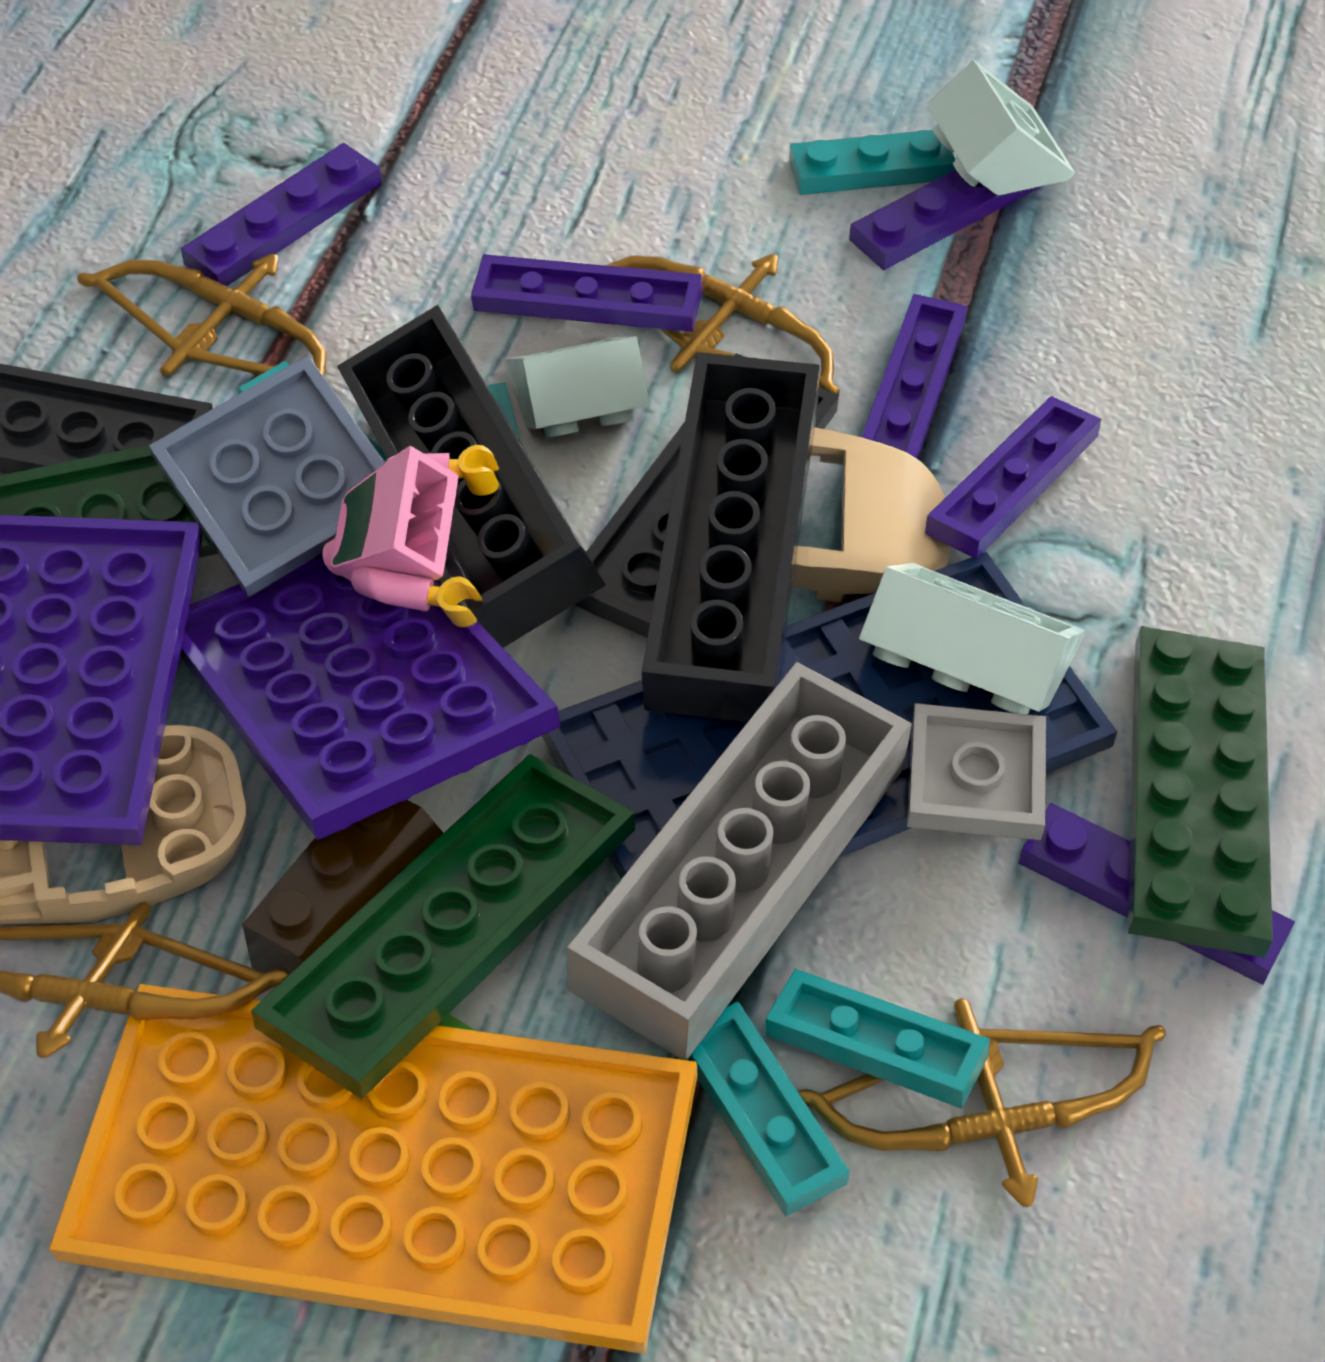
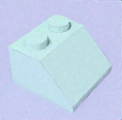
(995, 134)
(579, 384)

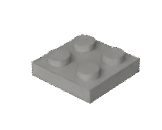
(977, 772)

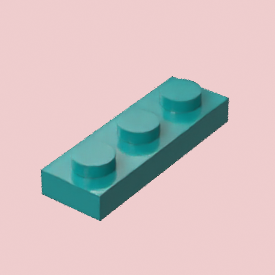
(869, 162)
(878, 1038)
(766, 1113)

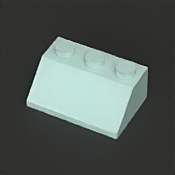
(970, 637)

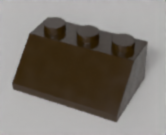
(333, 883)

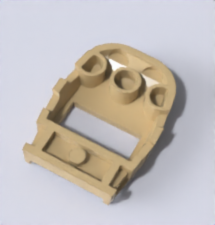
(882, 518)
(187, 840)

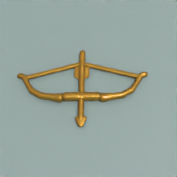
(708, 333)
(199, 337)
(117, 945)
(998, 1120)

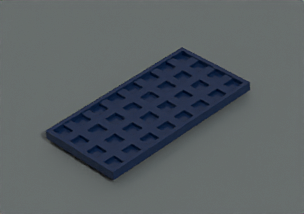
(659, 757)

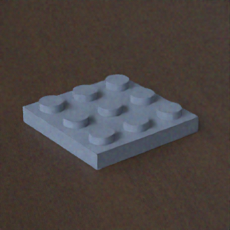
(269, 472)

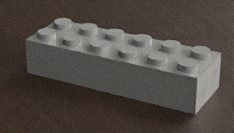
(737, 860)

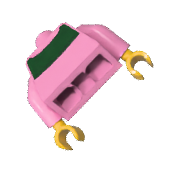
(399, 526)

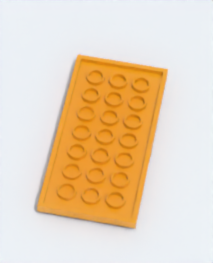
(462, 1190)

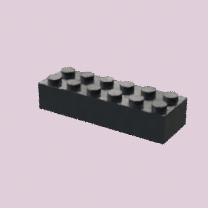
(731, 538)
(508, 544)

